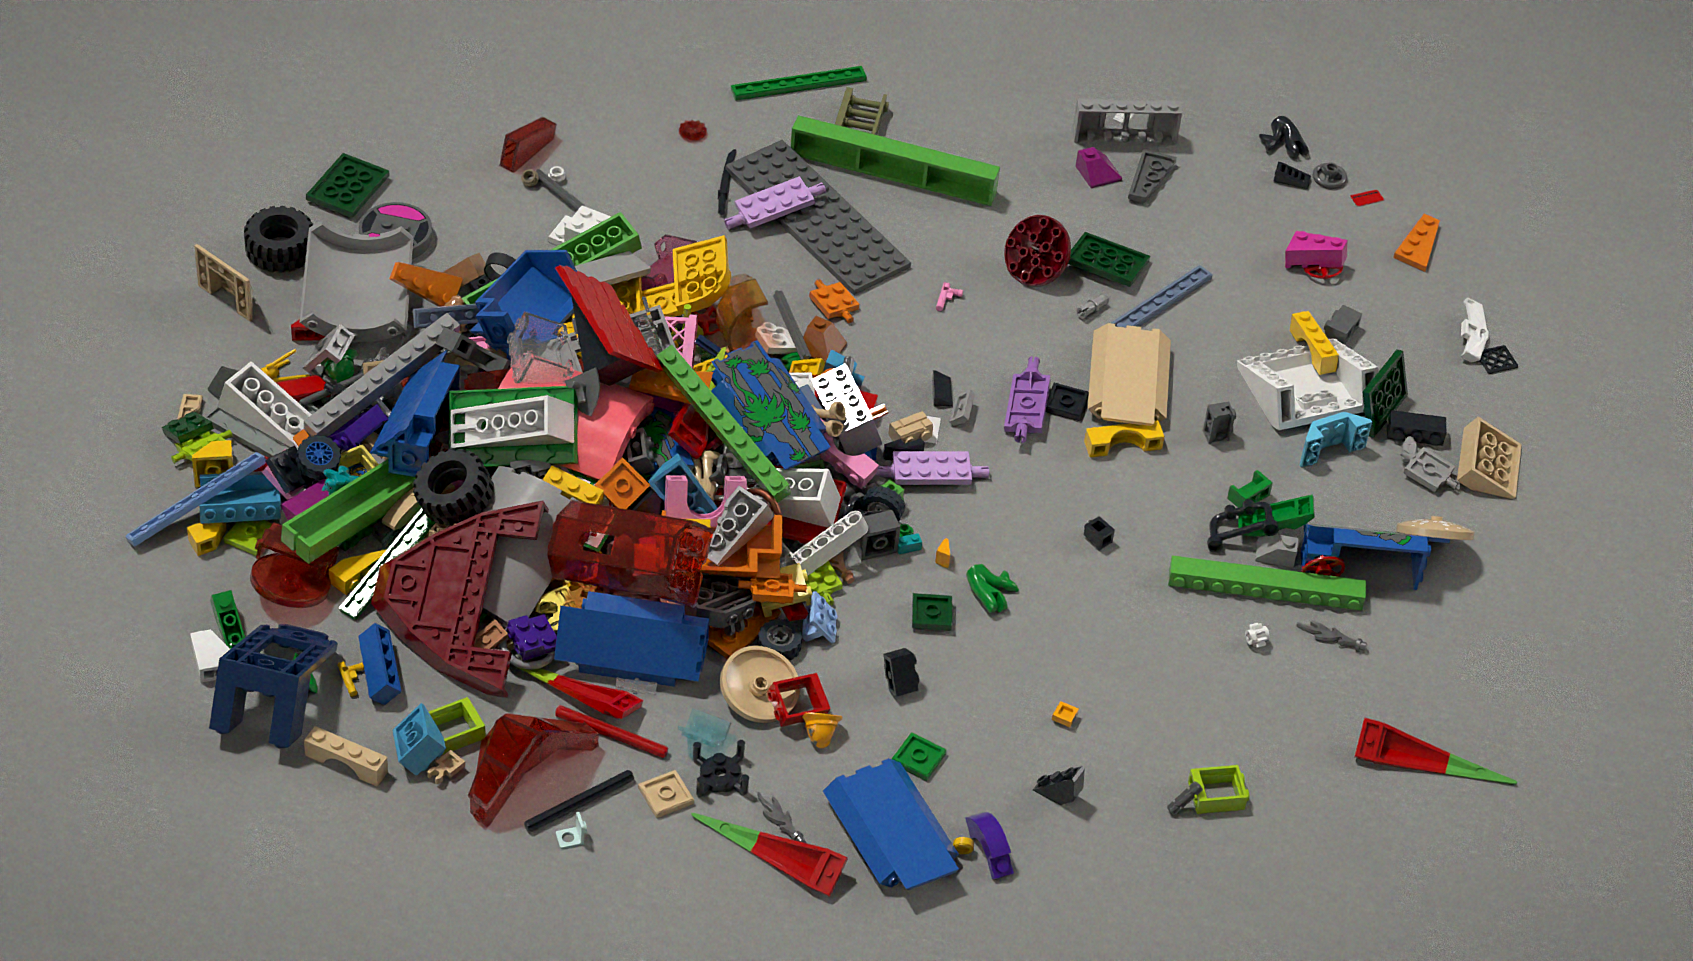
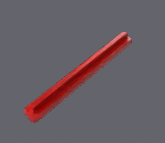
(613, 731)

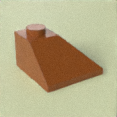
(822, 337)

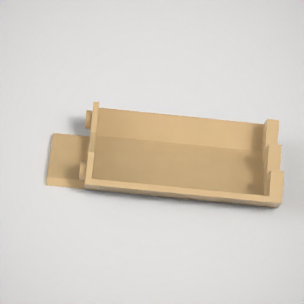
(1129, 374)

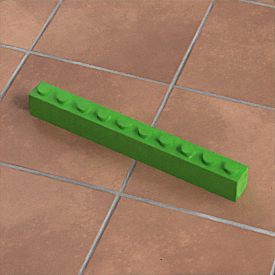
(723, 424)
(1267, 583)

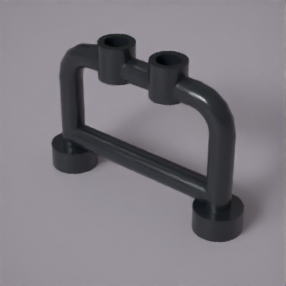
(1269, 526)

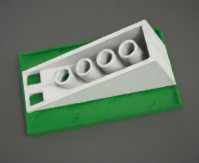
(515, 424)

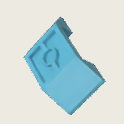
(1332, 430)

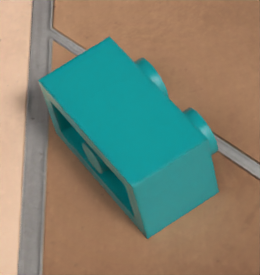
(909, 543)

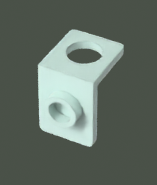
(578, 833)

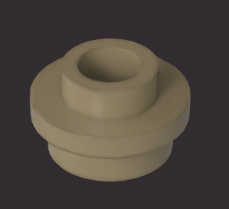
(526, 175)

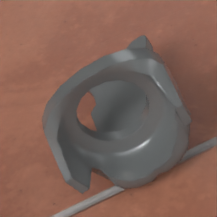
(723, 470)

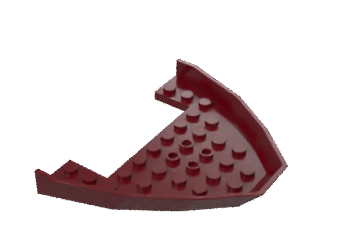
(438, 591)

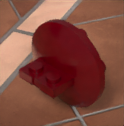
(1037, 250)

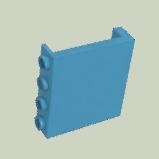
(245, 500)

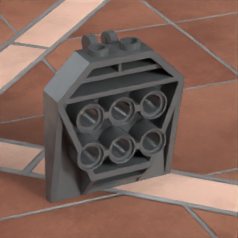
(723, 603)

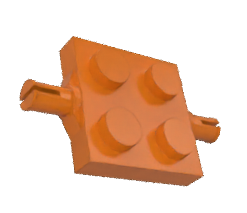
(834, 300)
(773, 589)

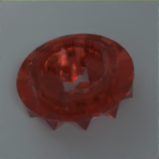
(691, 134)

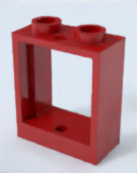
(815, 693)

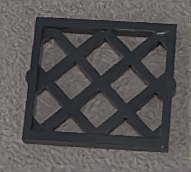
(1498, 368)

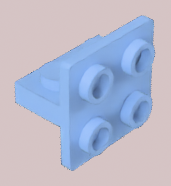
(820, 620)

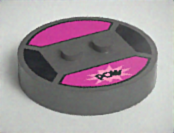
(397, 214)

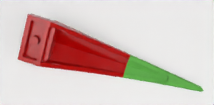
(1395, 748)
(809, 864)

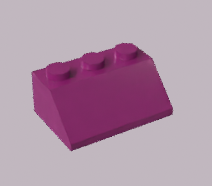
(304, 500)

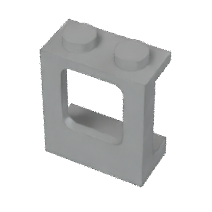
(331, 346)

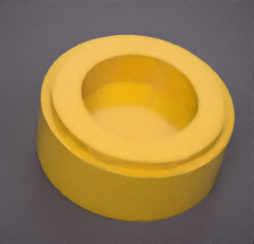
(963, 845)

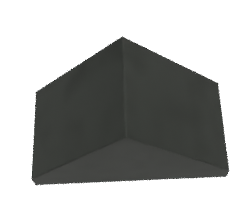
(221, 377)

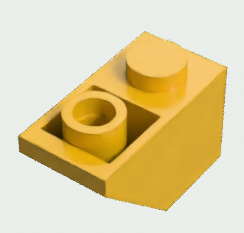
(206, 536)

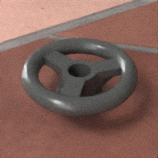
(1331, 171)

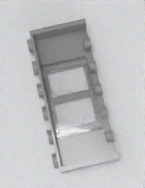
(1127, 118)

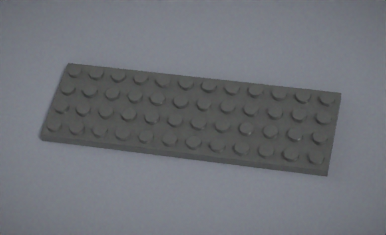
(827, 229)

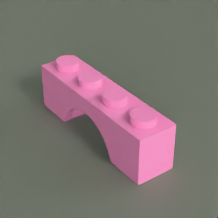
(857, 469)

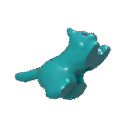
(337, 479)

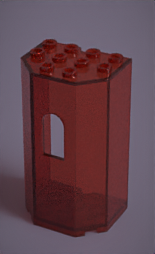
(649, 557)

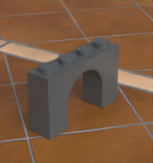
(470, 351)

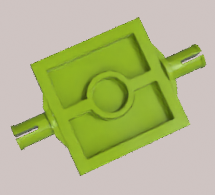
(193, 445)
(824, 582)

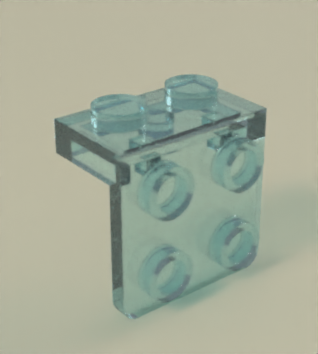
(707, 727)

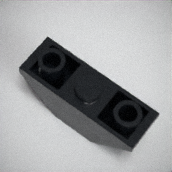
(1061, 786)

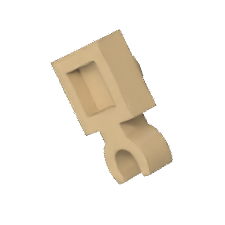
(446, 765)

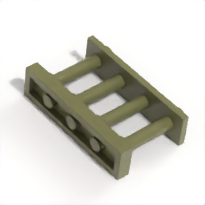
(846, 110)

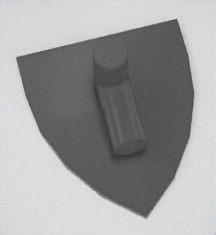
(587, 390)

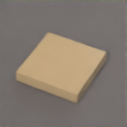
(666, 794)

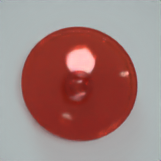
(288, 581)

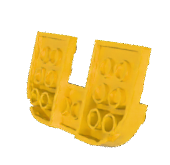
(699, 280)

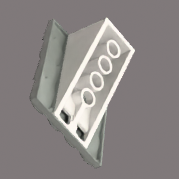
(263, 406)

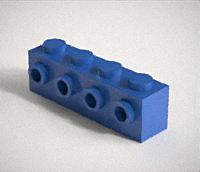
(379, 664)

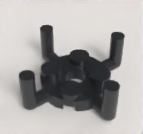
(720, 763)

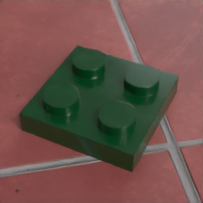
(187, 427)
(932, 611)

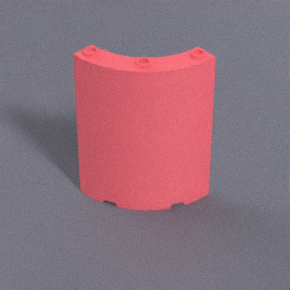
(608, 430)

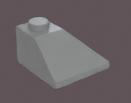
(1277, 549)

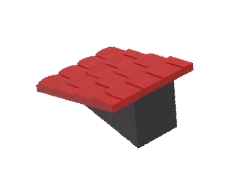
(606, 330)

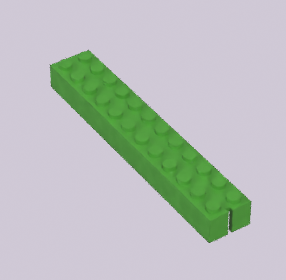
(895, 160)

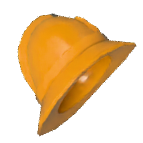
(821, 727)

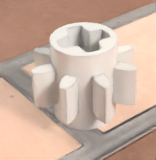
(1257, 635)

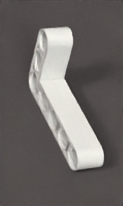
(827, 543)

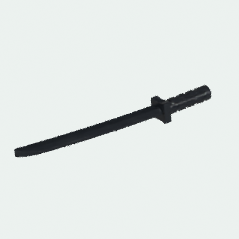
(722, 193)

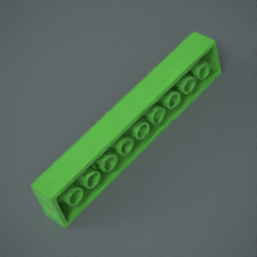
(598, 242)

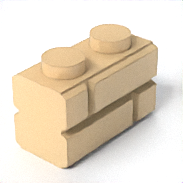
(911, 428)

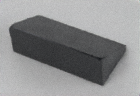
(941, 389)

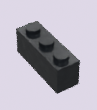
(1421, 427)

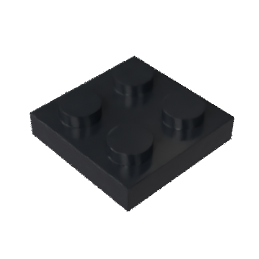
(286, 470)

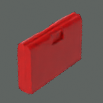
(303, 387)

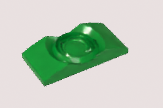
(1287, 513)

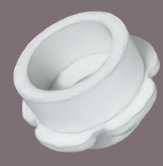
(557, 174)

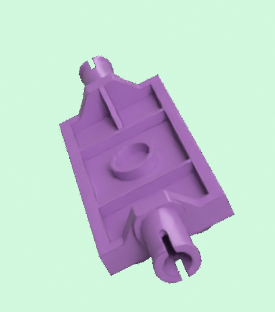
(1027, 401)

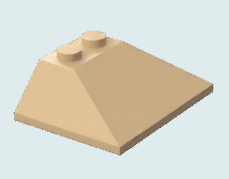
(214, 274)

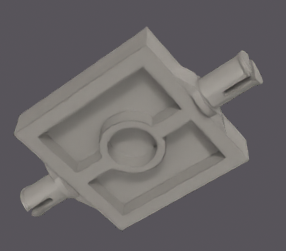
(1429, 469)

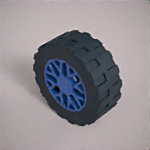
(316, 455)

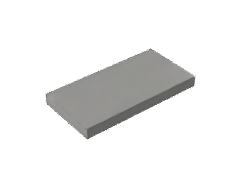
(615, 268)

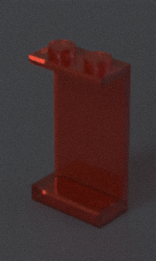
(272, 540)

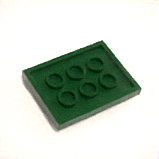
(347, 185)
(1108, 259)
(1385, 392)

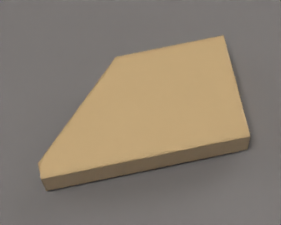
(189, 404)

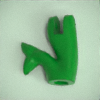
(981, 583)

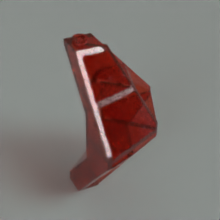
(515, 748)

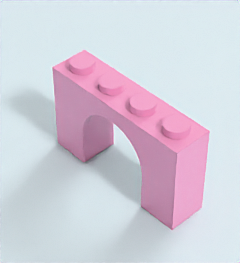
(676, 498)

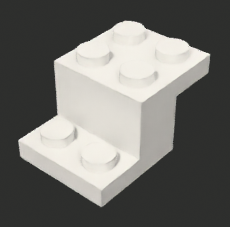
(572, 226)

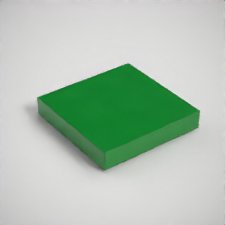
(919, 756)

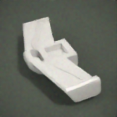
(1474, 330)

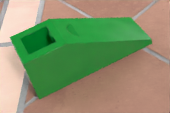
(227, 618)

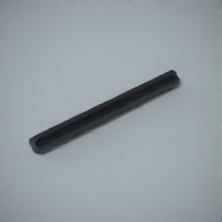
(578, 801)

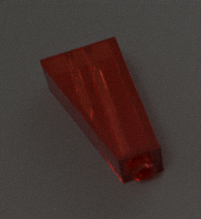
(526, 142)

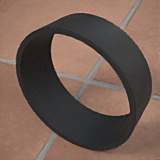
(499, 259)

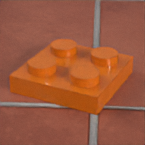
(622, 484)

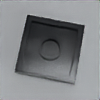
(1066, 401)

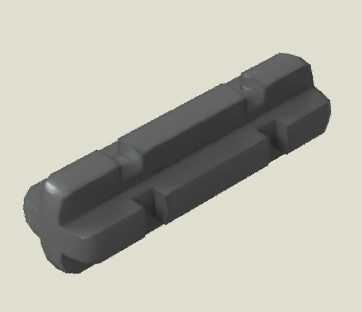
(1184, 798)

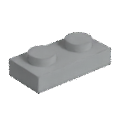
(962, 408)

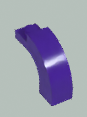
(994, 842)

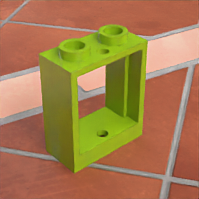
(455, 710)
(1219, 775)

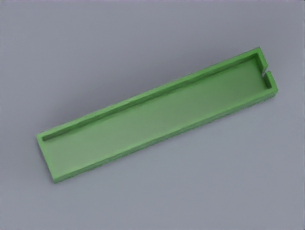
(345, 512)

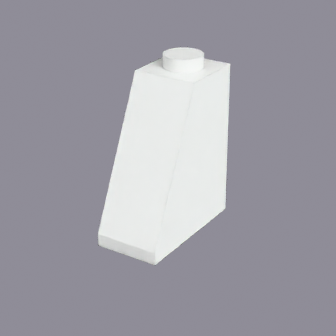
(207, 651)

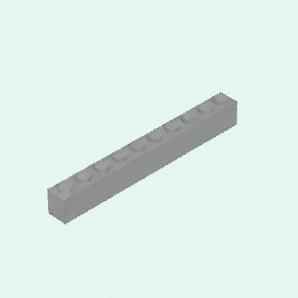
(379, 380)

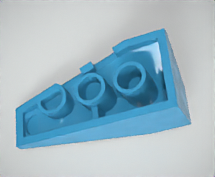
(697, 497)

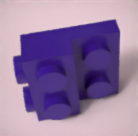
(532, 636)

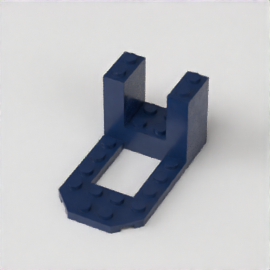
(247, 670)

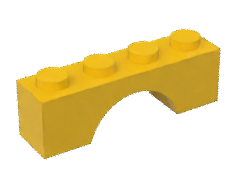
(1323, 353)
(1100, 439)

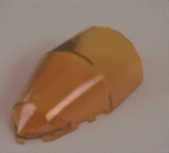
(735, 311)

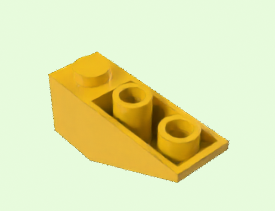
(352, 570)

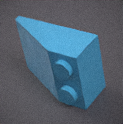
(418, 740)

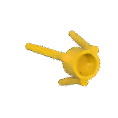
(272, 368)

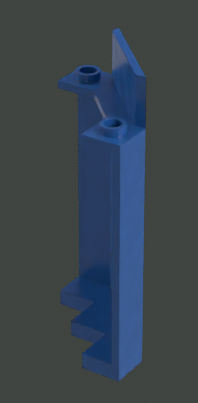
(892, 825)

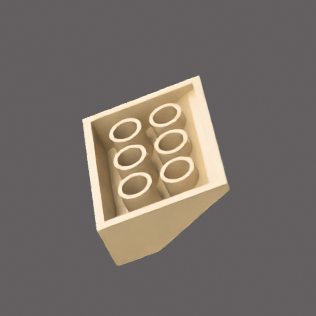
(1489, 460)

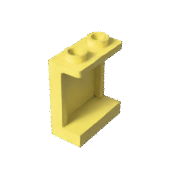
(799, 577)

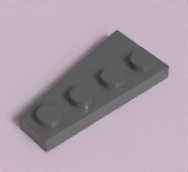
(1149, 174)

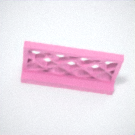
(689, 338)

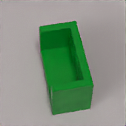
(1255, 490)

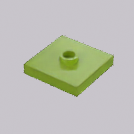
(245, 534)

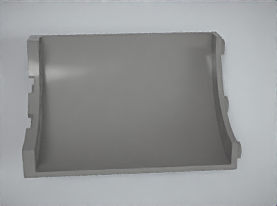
(351, 283)
(520, 565)

